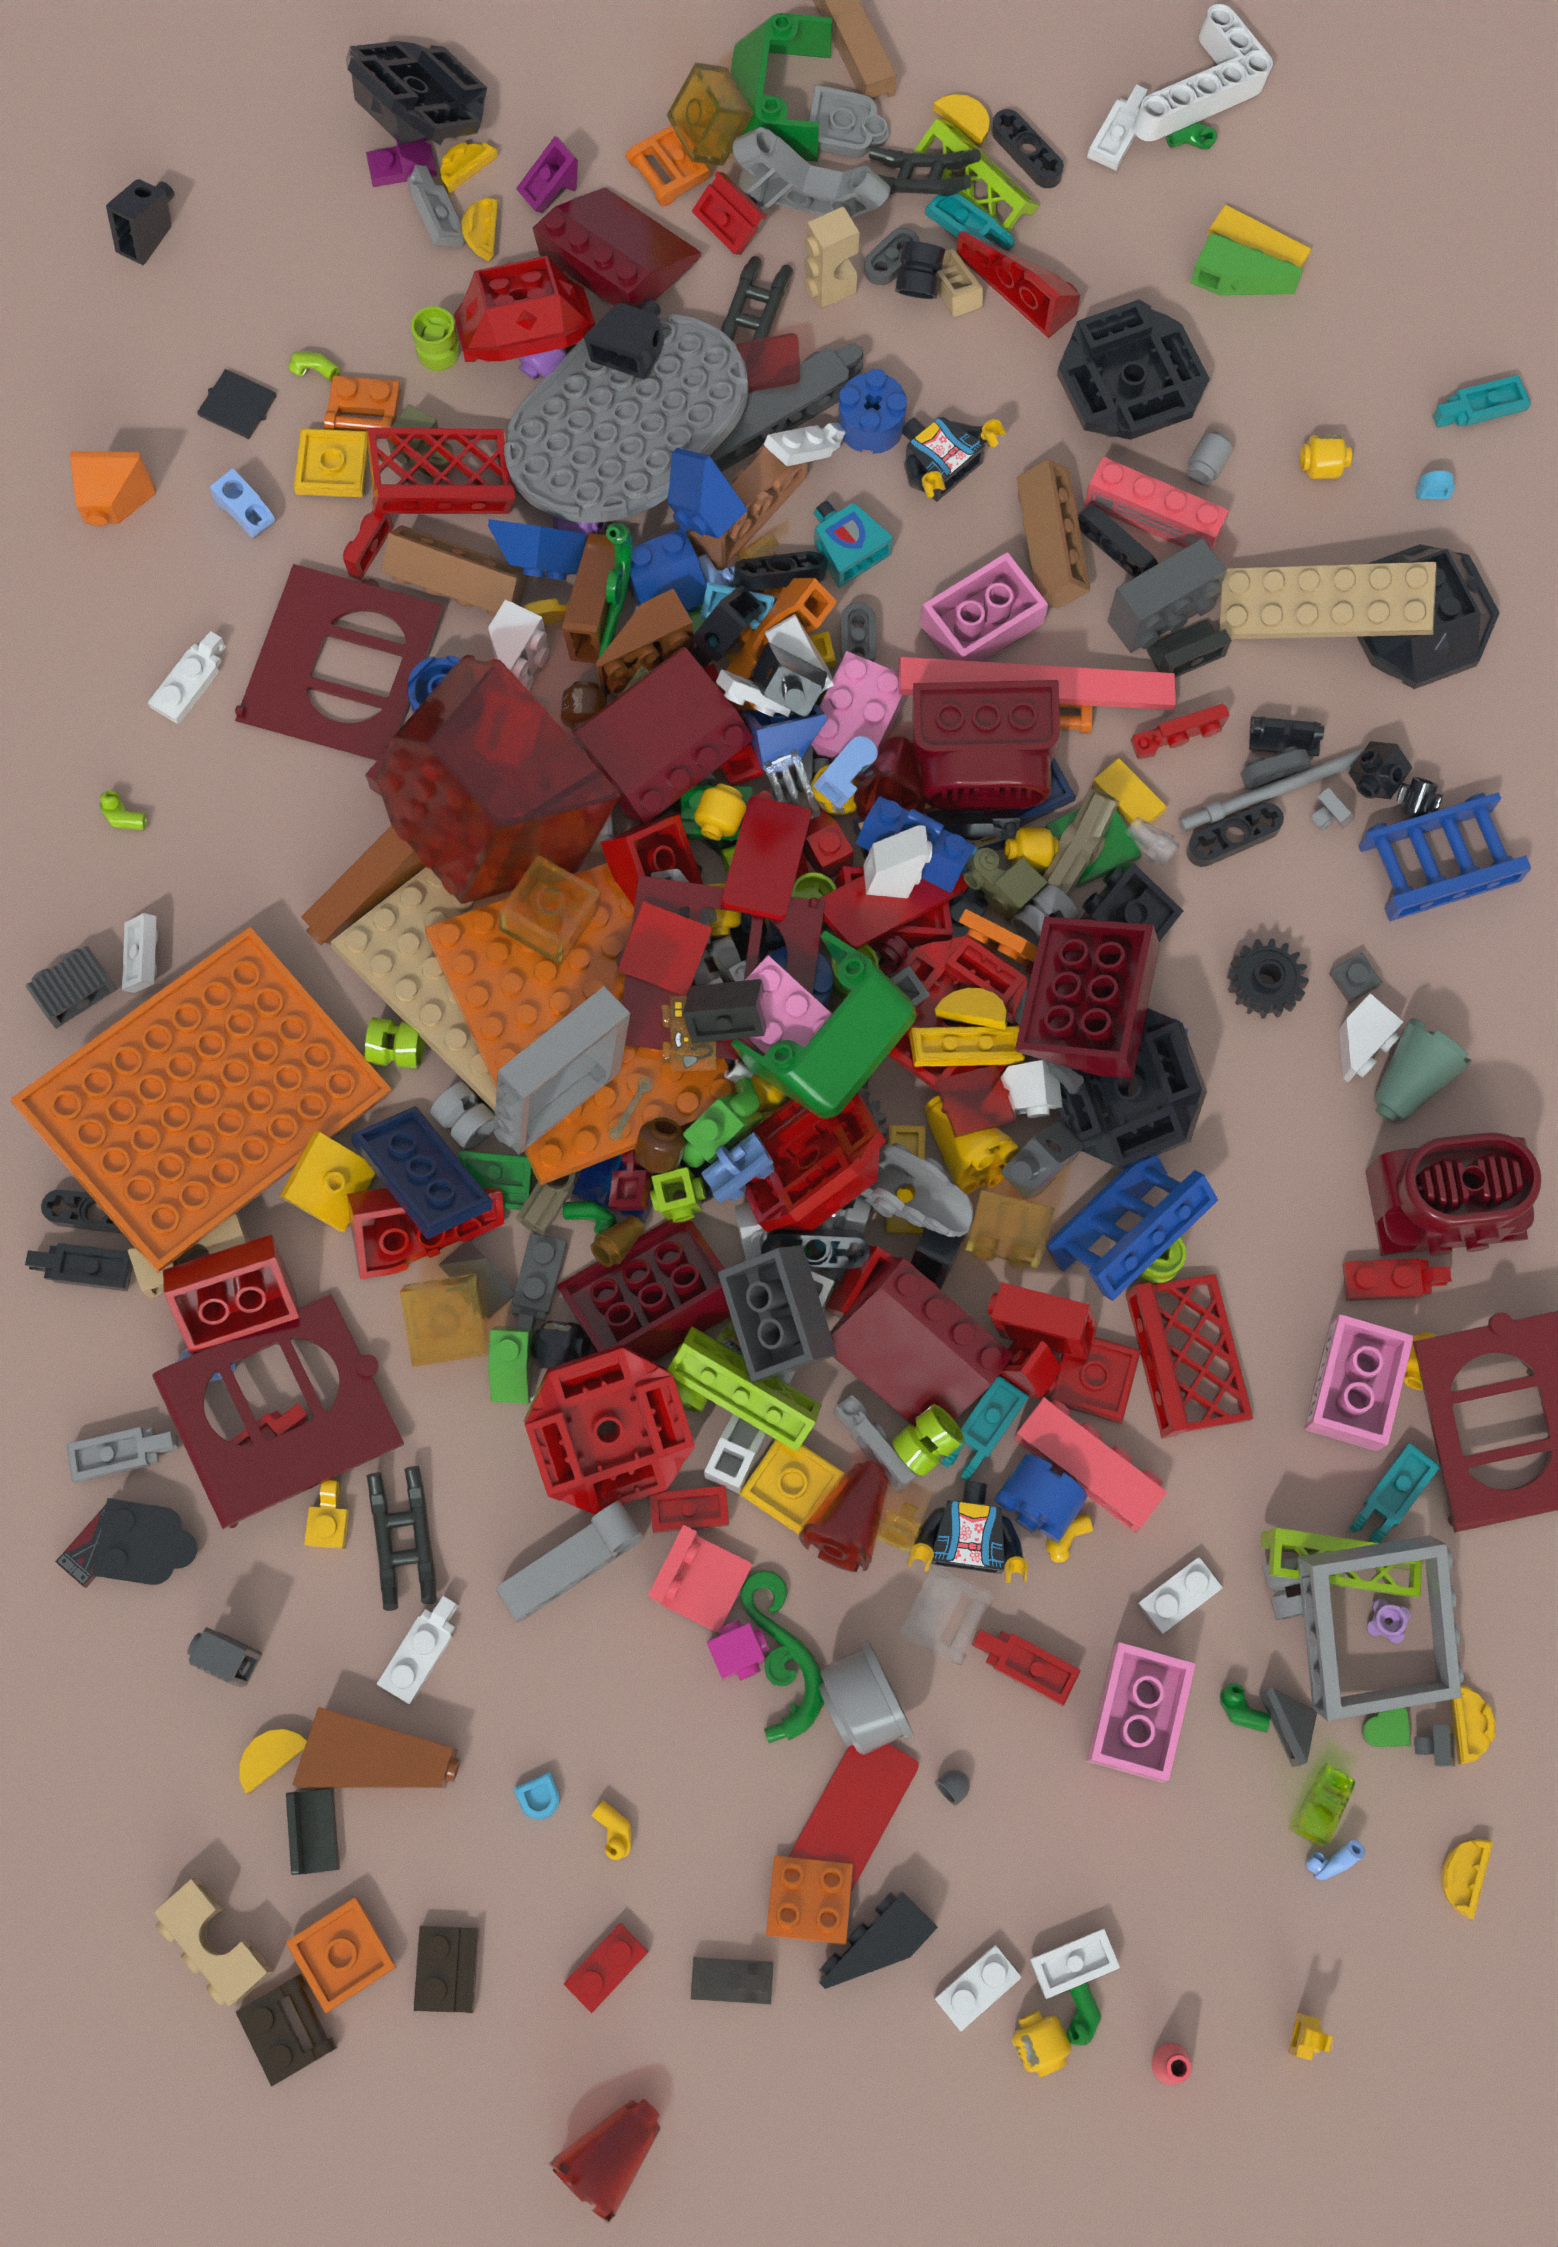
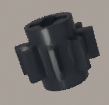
(1419, 797)

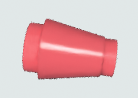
(1162, 2063)

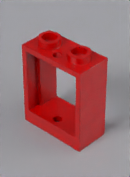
(1034, 1315)

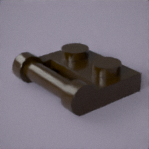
(274, 2036)

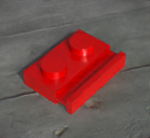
(728, 213)

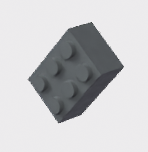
(1166, 596)
(777, 1313)

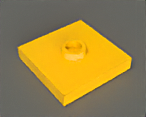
(331, 463)
(325, 1178)
(791, 1484)

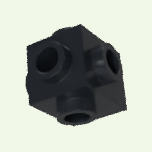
(1380, 770)

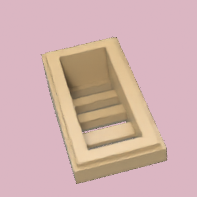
(959, 286)

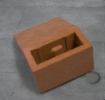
(647, 639)

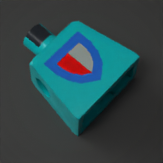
(849, 541)

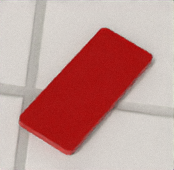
(766, 858)
(865, 918)
(856, 1808)

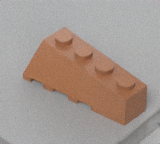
(763, 491)

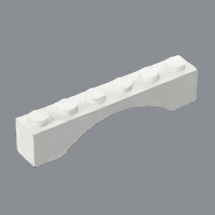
(742, 1441)

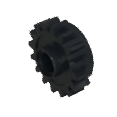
(1274, 962)

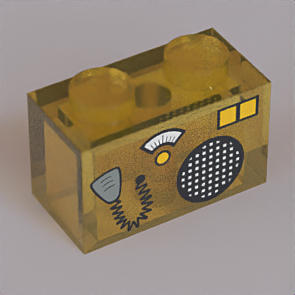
(680, 1050)

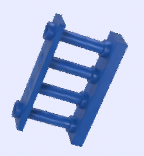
(1439, 889)
(1143, 1243)

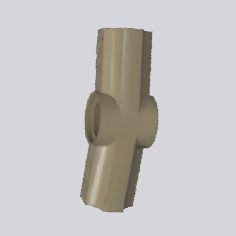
(1081, 841)
(545, 1204)

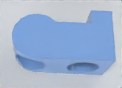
(242, 503)
(851, 762)

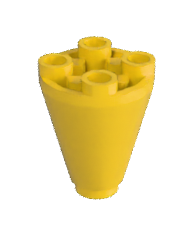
(971, 1158)

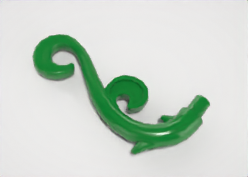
(617, 579)
(792, 1648)

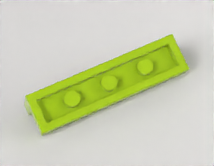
(986, 169)
(724, 1379)
(1310, 1543)

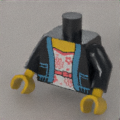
(945, 453)
(970, 1537)

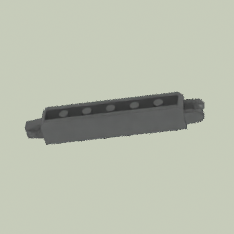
(791, 405)

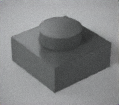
(1355, 977)

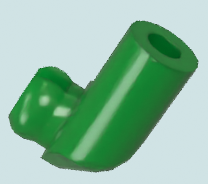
(1194, 135)
(589, 1211)
(1239, 1711)
(1085, 2018)

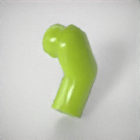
(312, 360)
(117, 814)

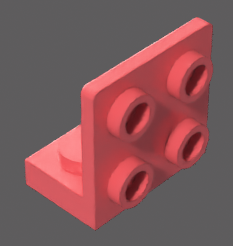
(699, 1580)

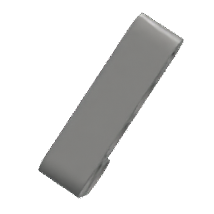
(570, 1562)

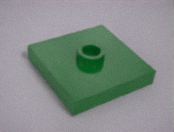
(1118, 847)

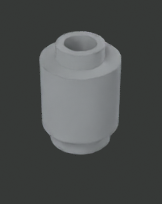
(1209, 458)

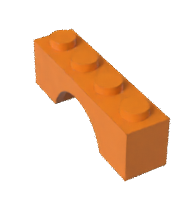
(801, 597)

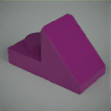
(397, 163)
(552, 171)

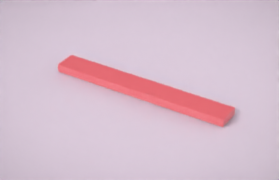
(1076, 684)

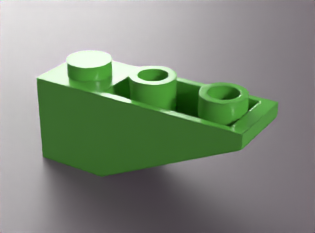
(1240, 270)

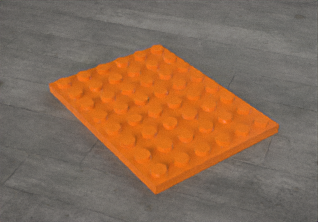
(518, 995)
(200, 1098)

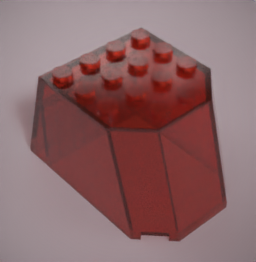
(490, 784)

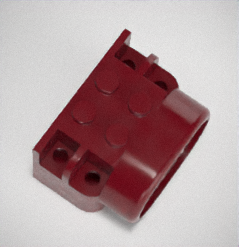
(986, 742)
(1427, 1207)

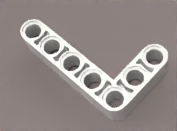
(1237, 77)

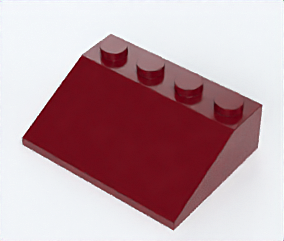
(613, 248)
(663, 736)
(1089, 995)
(652, 1295)
(916, 1344)

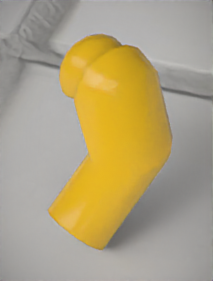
(1059, 1551)
(618, 1831)

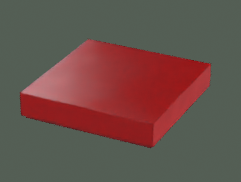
(664, 949)
(1100, 1383)

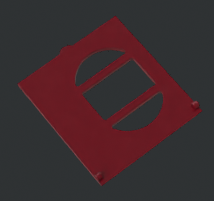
(303, 619)
(644, 1001)
(1439, 1361)
(256, 1477)

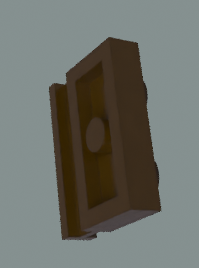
(446, 1969)

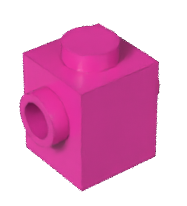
(738, 1650)

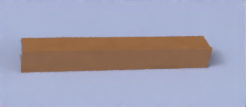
(859, 47)

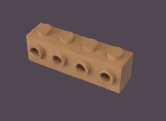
(1053, 533)
(452, 570)

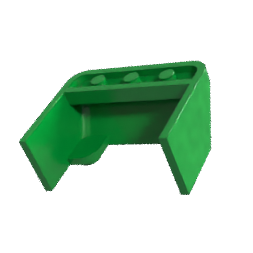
(780, 35)
(848, 1044)

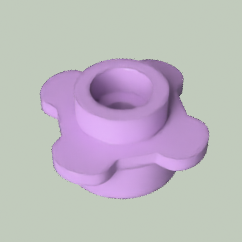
(1399, 1619)

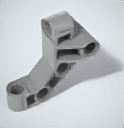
(783, 178)

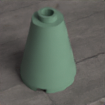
(1418, 1071)

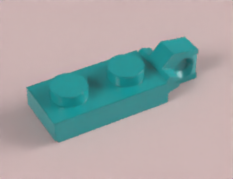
(1483, 403)

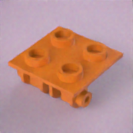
(809, 1900)

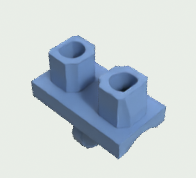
(738, 1167)

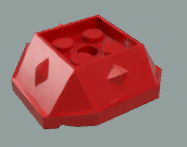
(521, 311)
(946, 969)
(816, 1164)
(619, 1466)

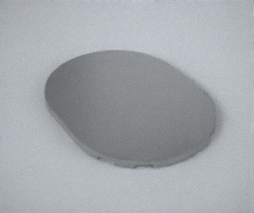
(603, 441)

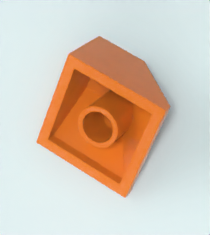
(109, 485)

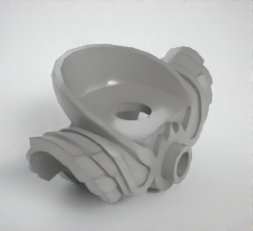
(937, 1201)

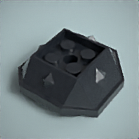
(416, 91)
(1135, 346)
(1461, 623)
(1157, 1116)

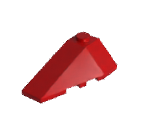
(1028, 287)
(390, 1240)

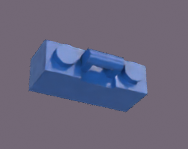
(949, 850)

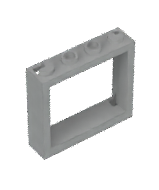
(560, 1070)
(1320, 1630)

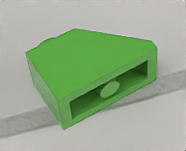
(510, 1364)

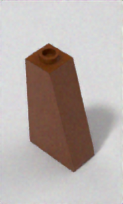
(588, 603)
(362, 887)
(366, 1755)

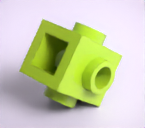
(672, 1183)

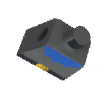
(1037, 1164)

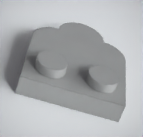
(847, 122)

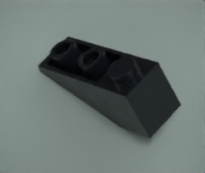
(888, 1940)

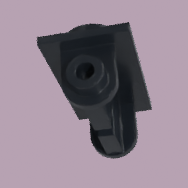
(1279, 734)

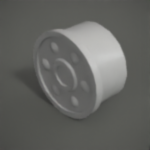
(863, 1701)

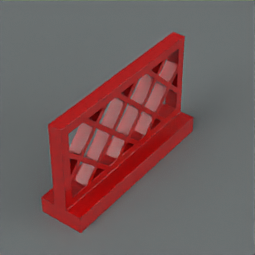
(436, 498)
(1158, 1361)

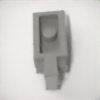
(435, 208)
(874, 1443)
(117, 1452)

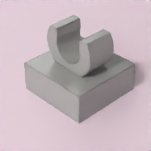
(1332, 810)

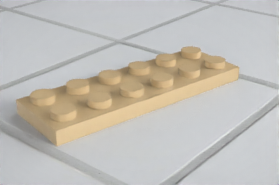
(1329, 601)

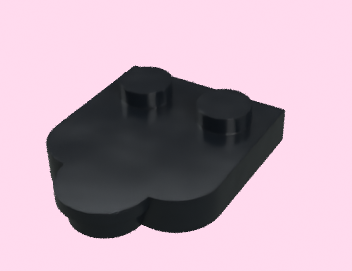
(142, 1543)

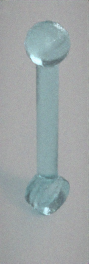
(644, 1085)

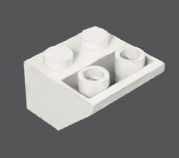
(519, 641)

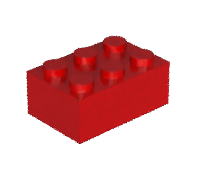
(230, 1294)

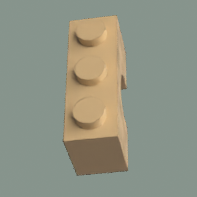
(828, 246)
(225, 1236)
(186, 1920)

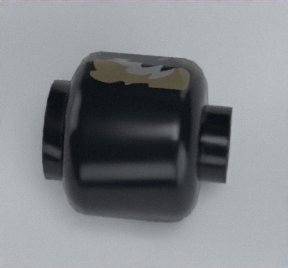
(559, 1343)

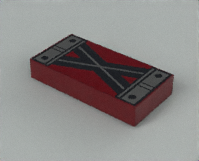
(80, 1555)

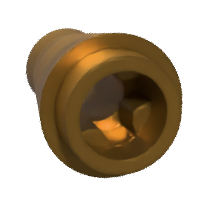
(615, 1242)

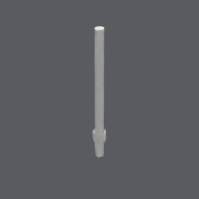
(1216, 811)

